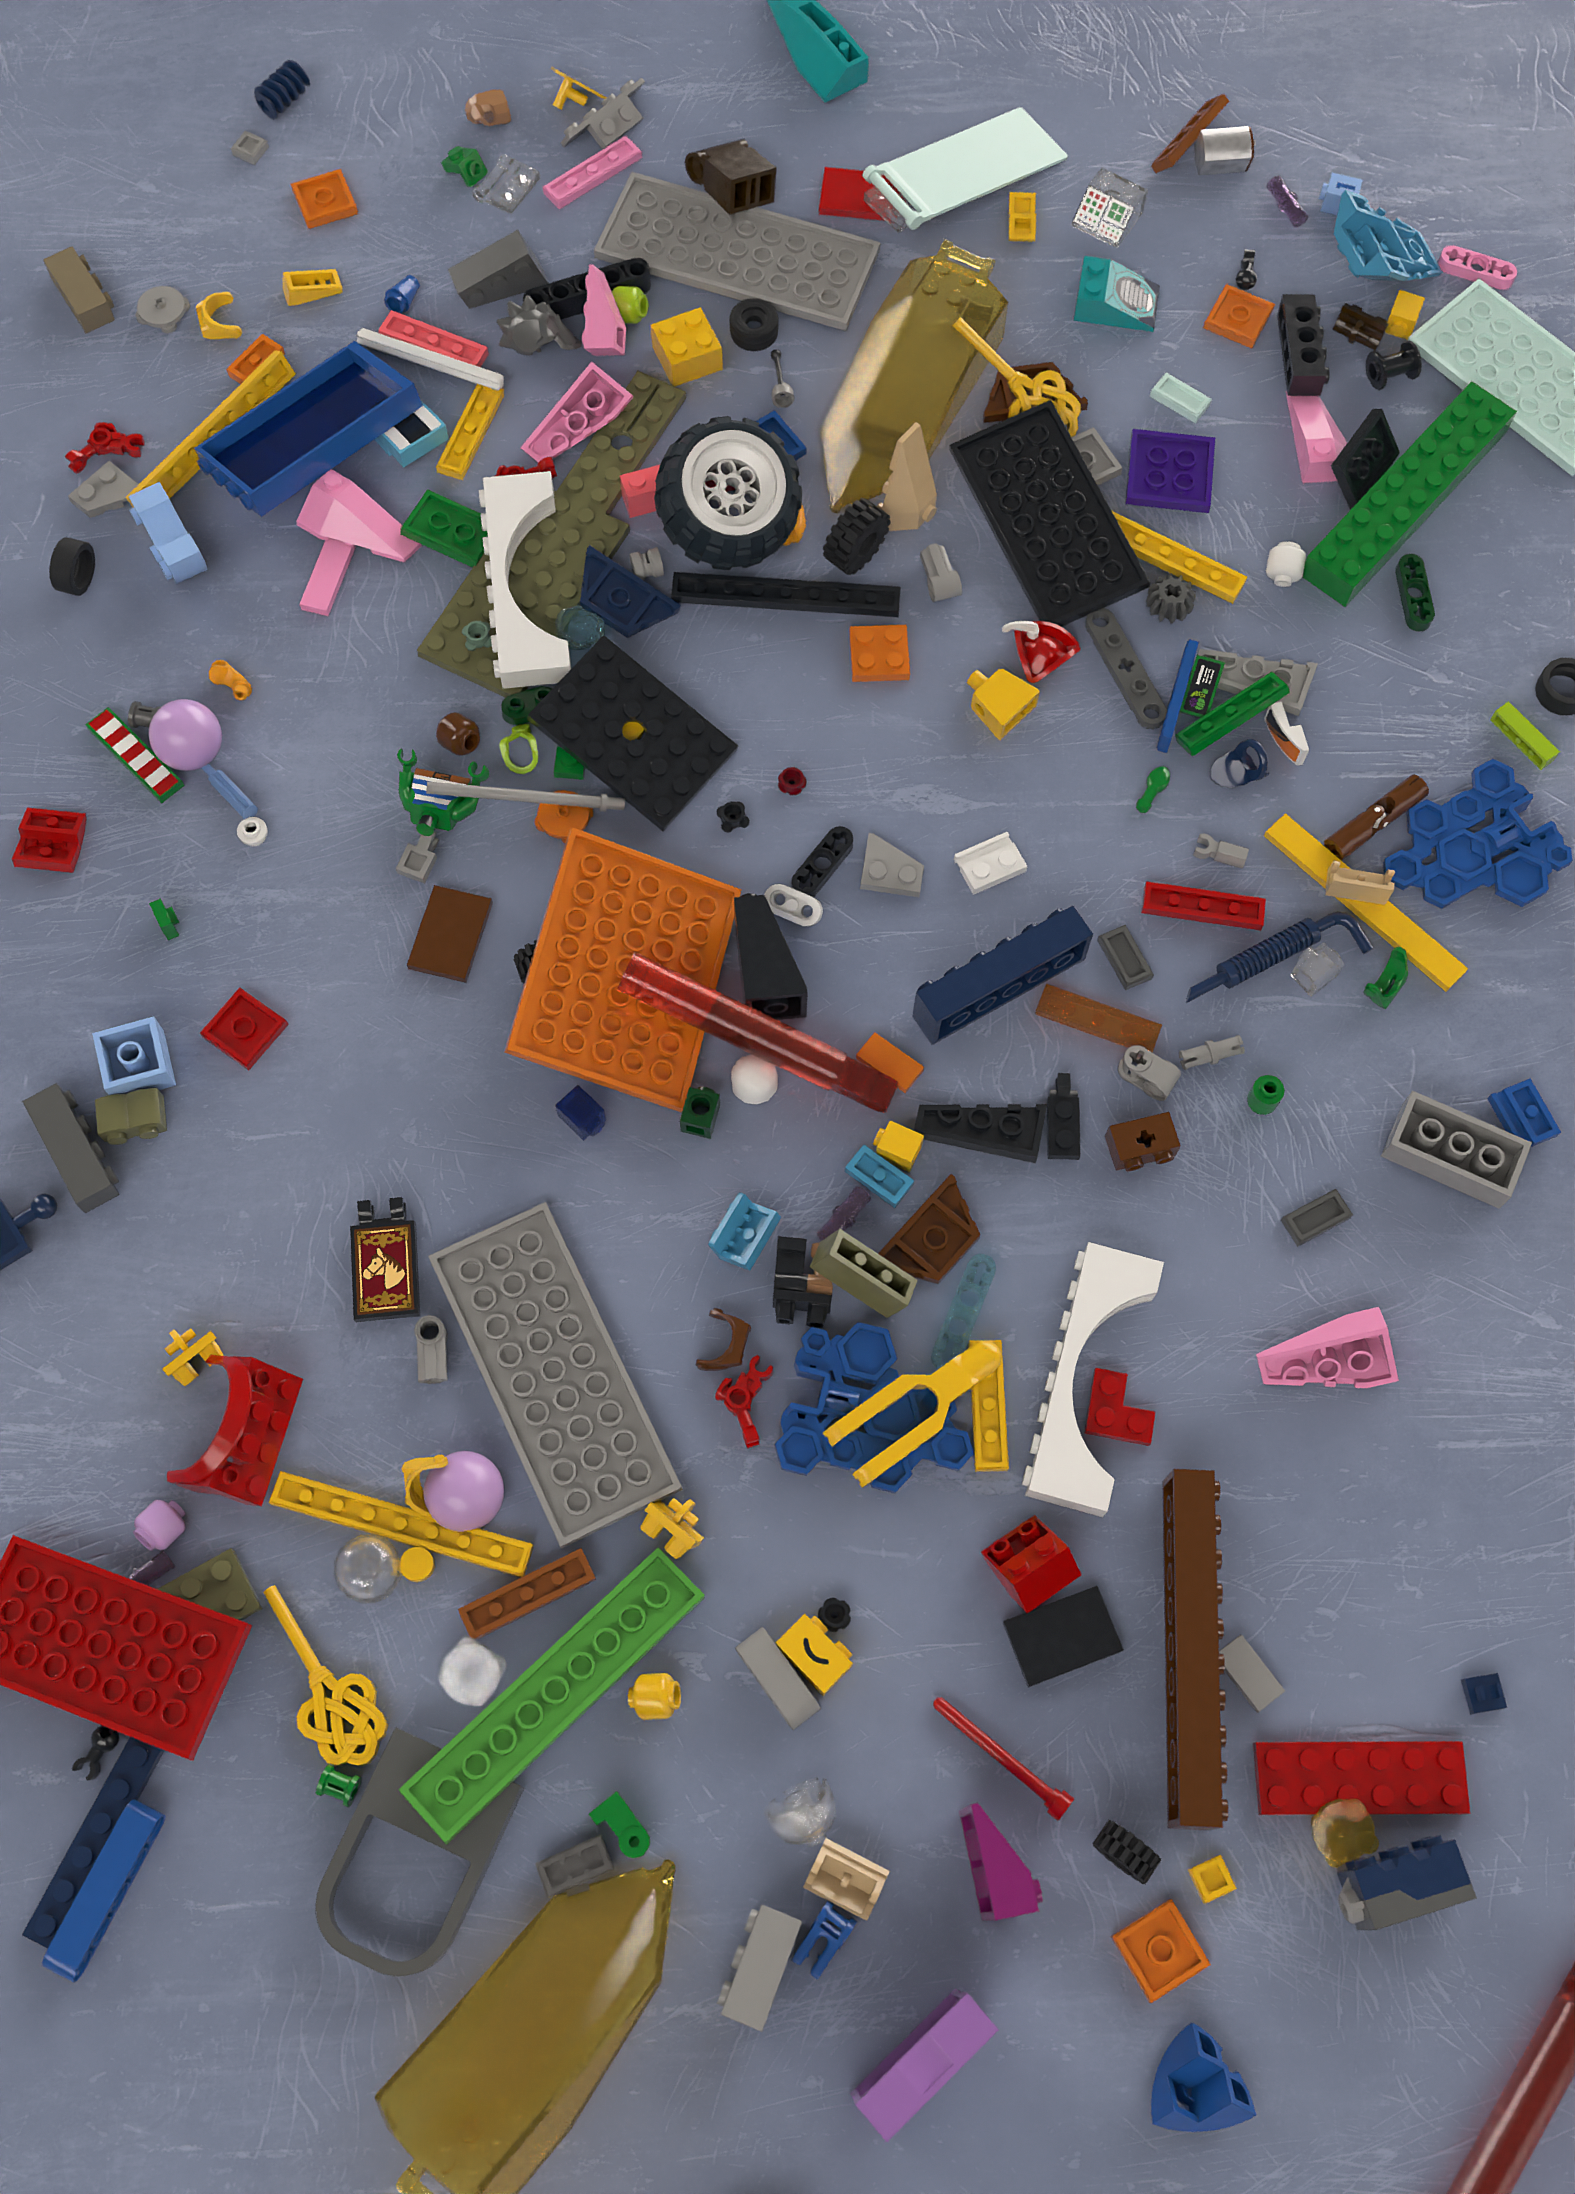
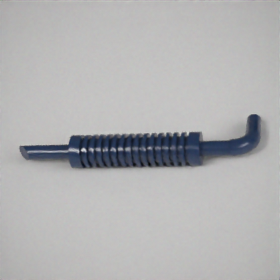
(1277, 949)

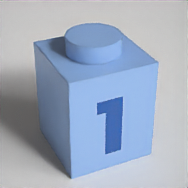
(1332, 191)

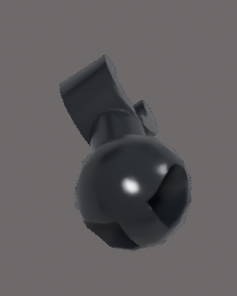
(1247, 276)
(102, 1742)

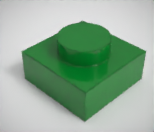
(567, 766)
(166, 918)

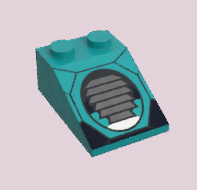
(1115, 296)

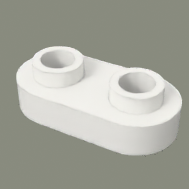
(794, 905)

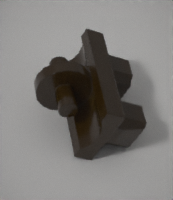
(1360, 326)

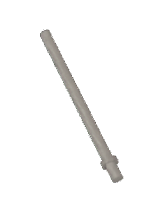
(602, 802)

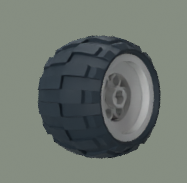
(753, 466)

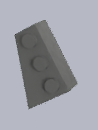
(498, 272)

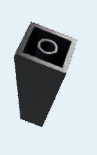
(765, 961)

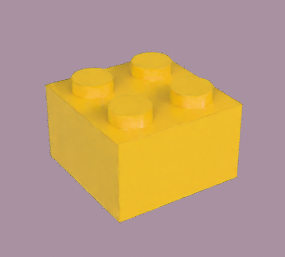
(686, 347)

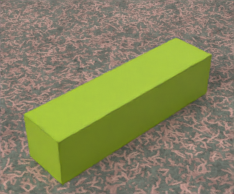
(1524, 735)

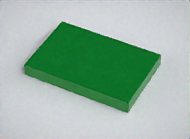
(446, 528)

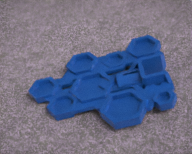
(1466, 857)
(863, 1356)

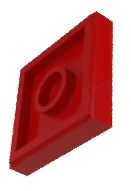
(244, 1028)

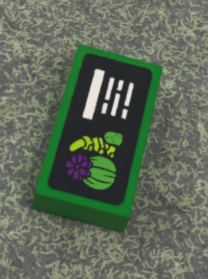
(1202, 686)

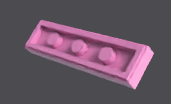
(592, 172)

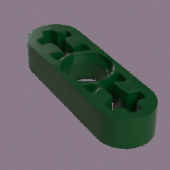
(1409, 603)

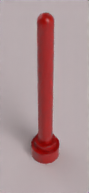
(1055, 1800)

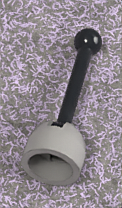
(781, 388)

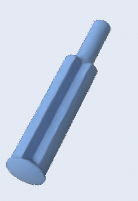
(230, 792)

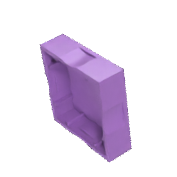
(923, 2063)

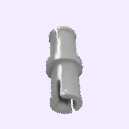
(1211, 1052)

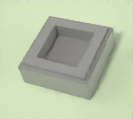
(249, 147)

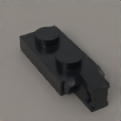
(1063, 1120)

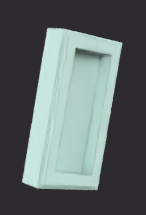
(1180, 397)

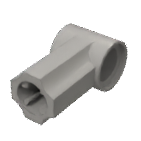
(941, 579)
(431, 1353)

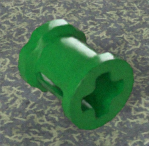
(338, 1785)

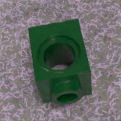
(698, 1124)

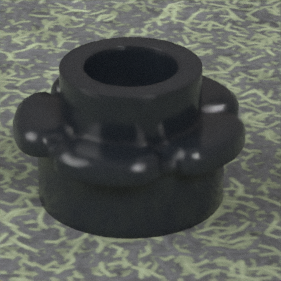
(833, 1605)

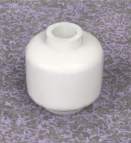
(1286, 563)

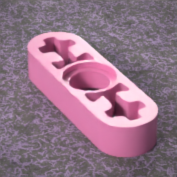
(1487, 262)

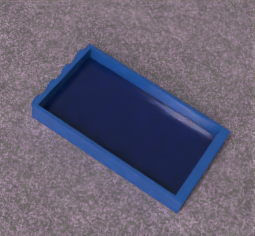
(307, 428)

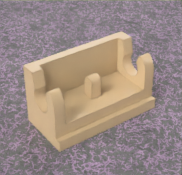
(1359, 884)
(846, 1879)

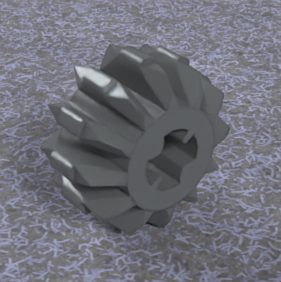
(1170, 598)

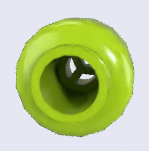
(631, 303)

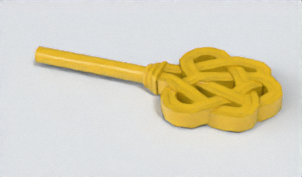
(1036, 386)
(363, 1732)

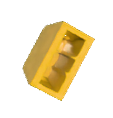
(1001, 700)

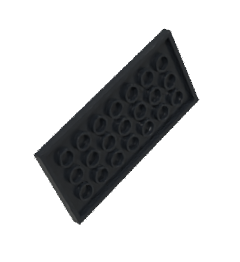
(1049, 516)

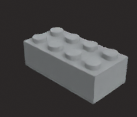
(1456, 1149)

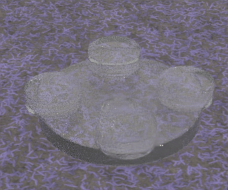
(471, 1672)

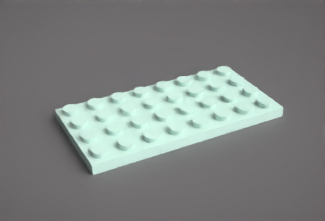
(1512, 358)

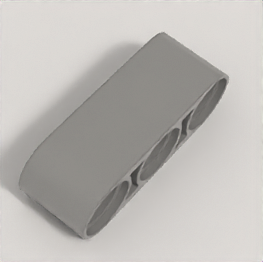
(777, 1678)

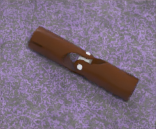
(1366, 824)

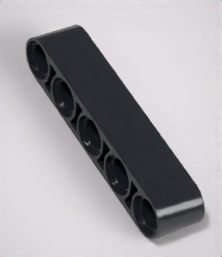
(570, 294)

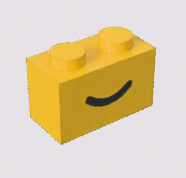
(815, 1653)

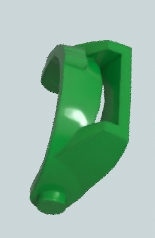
(1395, 970)

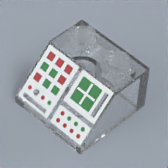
(1110, 207)

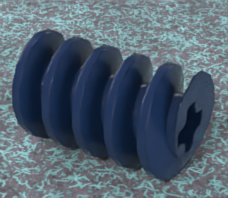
(281, 88)

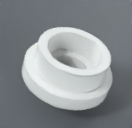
(256, 837)

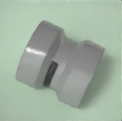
(647, 563)

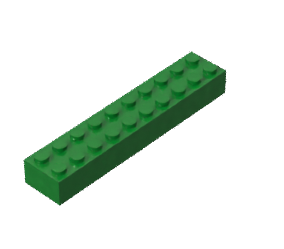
(1407, 494)

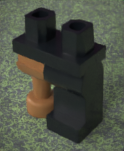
(798, 1290)

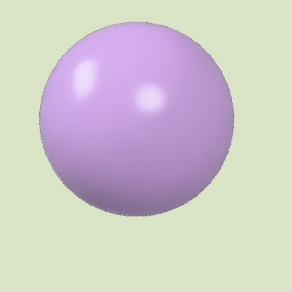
(185, 735)
(464, 1492)

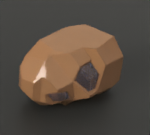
(488, 108)

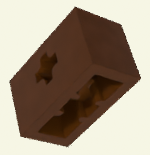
(1152, 1130)

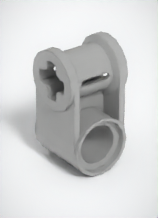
(1151, 1074)

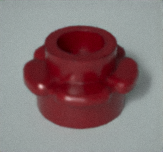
(791, 774)

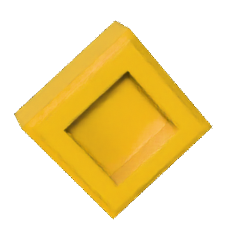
(1212, 1879)

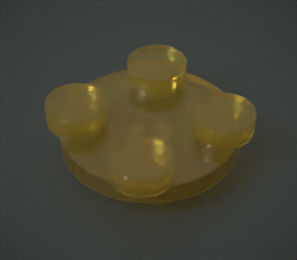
(1344, 1831)

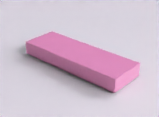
(327, 577)

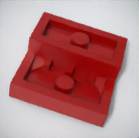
(50, 840)

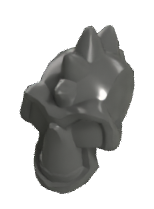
(532, 327)

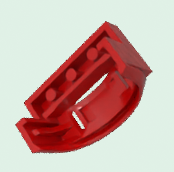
(248, 1432)

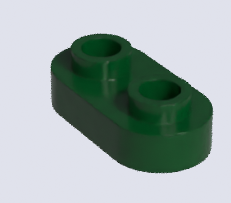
(526, 700)

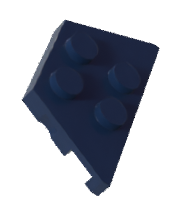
(622, 597)

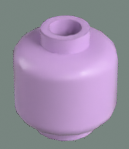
(159, 1525)

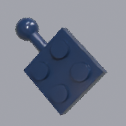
(12, 1241)

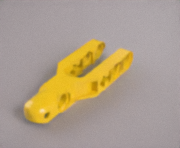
(947, 1385)

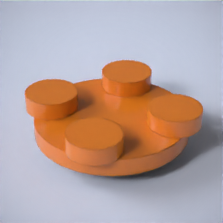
(559, 819)

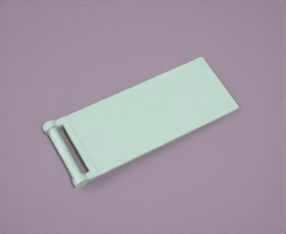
(966, 166)

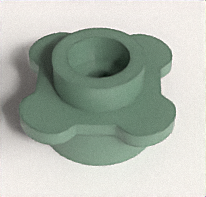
(474, 629)

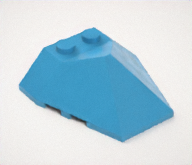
(1381, 246)

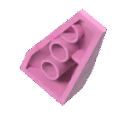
(581, 411)
(1315, 437)
(346, 513)
(1342, 1351)

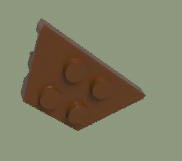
(1002, 397)
(934, 1235)

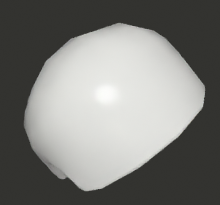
(754, 1079)

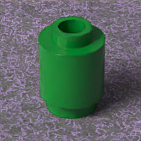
(1265, 1094)

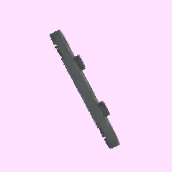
(1133, 685)

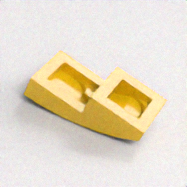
(1022, 216)

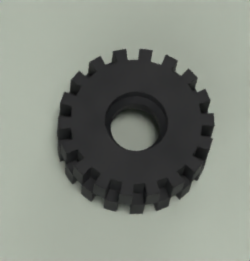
(856, 536)

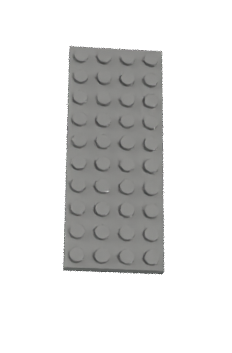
(740, 255)
(554, 1375)

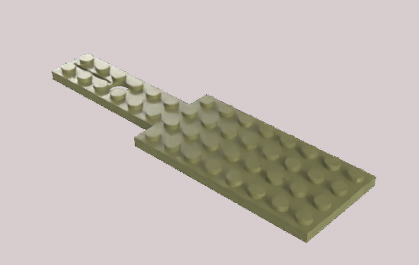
(551, 557)

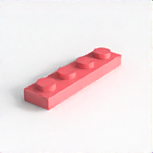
(433, 339)

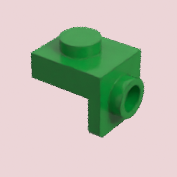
(467, 163)

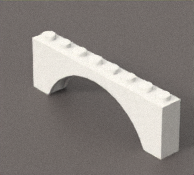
(524, 651)
(1062, 1464)

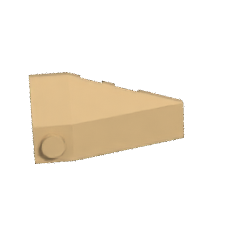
(911, 486)

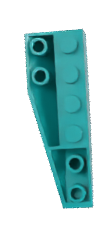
(820, 47)

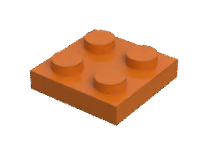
(879, 653)

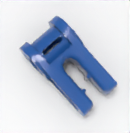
(835, 1938)

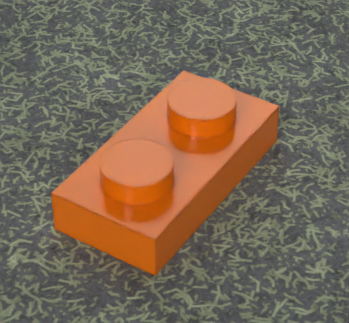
(253, 358)

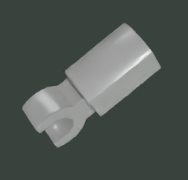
(1221, 851)

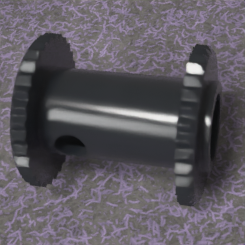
(1381, 368)

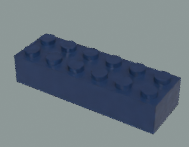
(1001, 974)

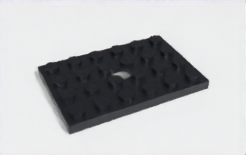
(652, 773)

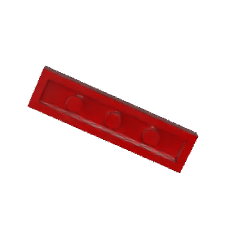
(1203, 905)

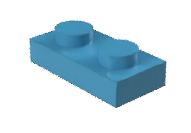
(879, 1176)

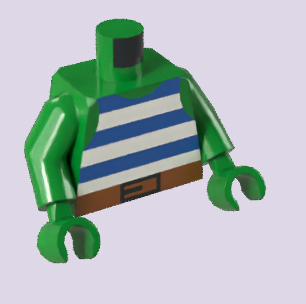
(435, 810)

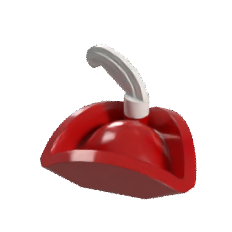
(1042, 647)

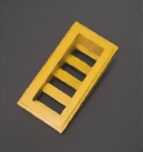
(300, 285)

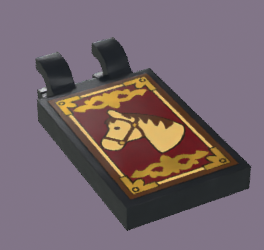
(384, 1264)

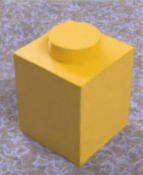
(1404, 314)
(898, 1145)

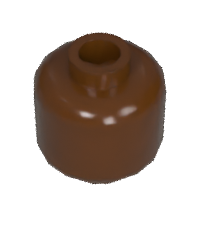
(458, 734)

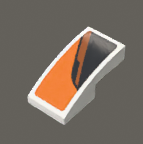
(1289, 739)

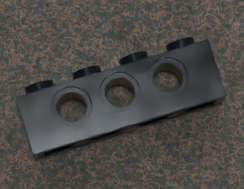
(1302, 345)

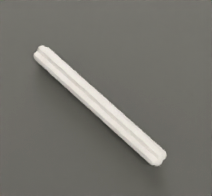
(430, 359)

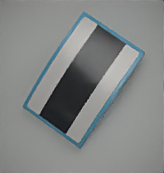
(414, 436)

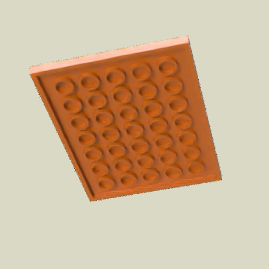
(597, 916)

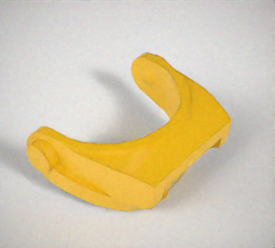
(210, 328)
(414, 1491)

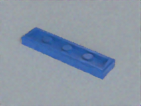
(1177, 696)

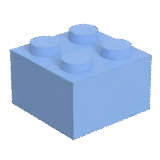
(134, 1057)

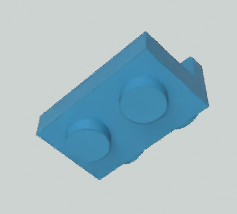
(743, 1232)

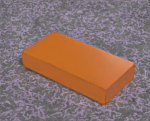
(890, 1061)

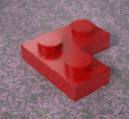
(1108, 1415)

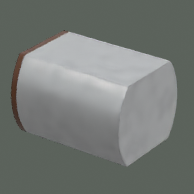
(1224, 150)

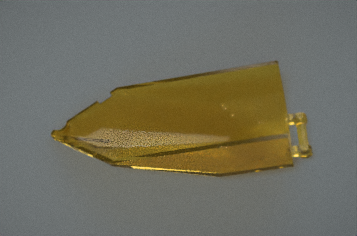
(910, 369)
(531, 2038)

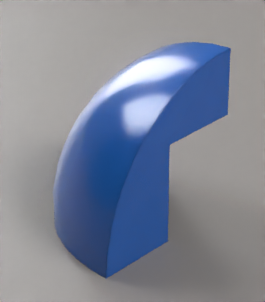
(1196, 2088)

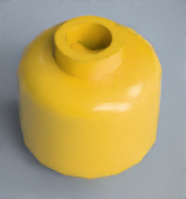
(654, 1696)

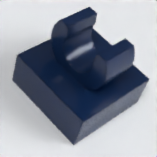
(1484, 1693)

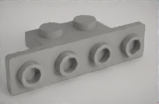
(610, 121)

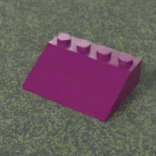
(999, 1875)

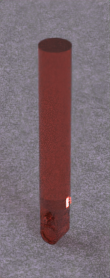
(755, 1032)
(1525, 2103)

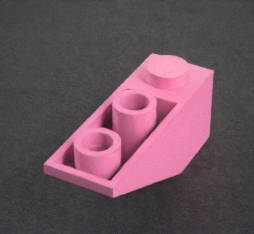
(603, 324)

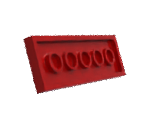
(1380, 1774)

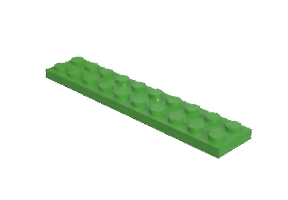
(550, 1696)

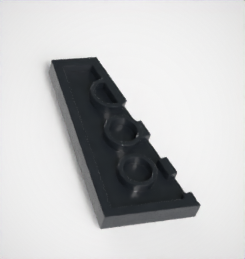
(993, 1130)

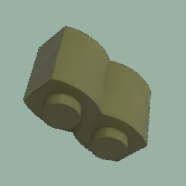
(130, 1115)

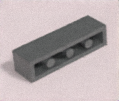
(71, 1147)

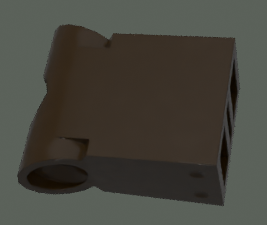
(733, 175)

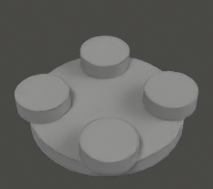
(162, 308)

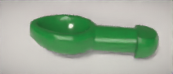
(1156, 783)

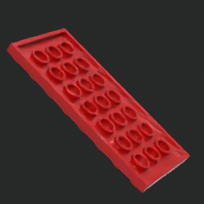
(113, 1647)

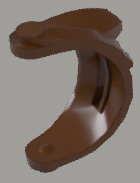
(733, 1355)

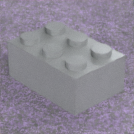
(759, 1967)

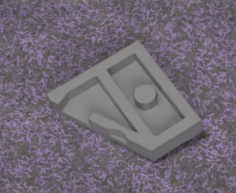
(103, 491)
(890, 869)

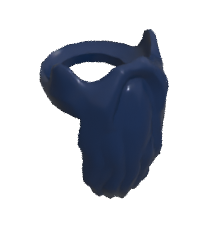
(1237, 766)

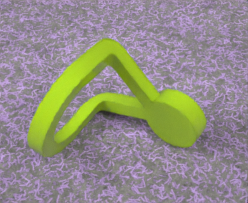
(524, 731)

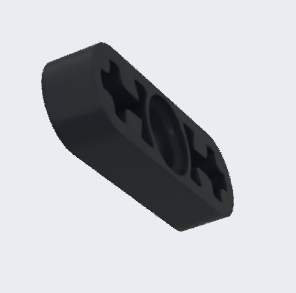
(823, 849)

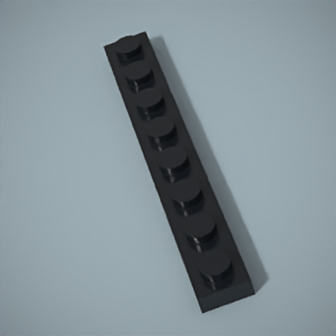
(786, 594)

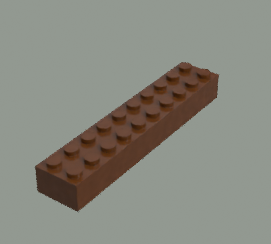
(1192, 1651)

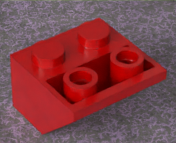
(1031, 1563)

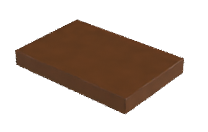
(450, 934)

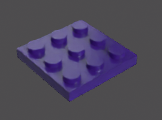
(1170, 471)

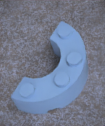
(172, 545)

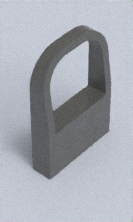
(382, 1799)

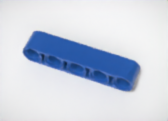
(103, 1890)

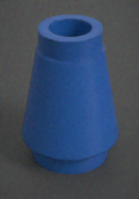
(401, 294)

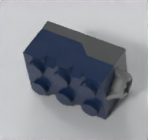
(1404, 1883)

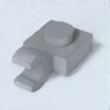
(419, 859)

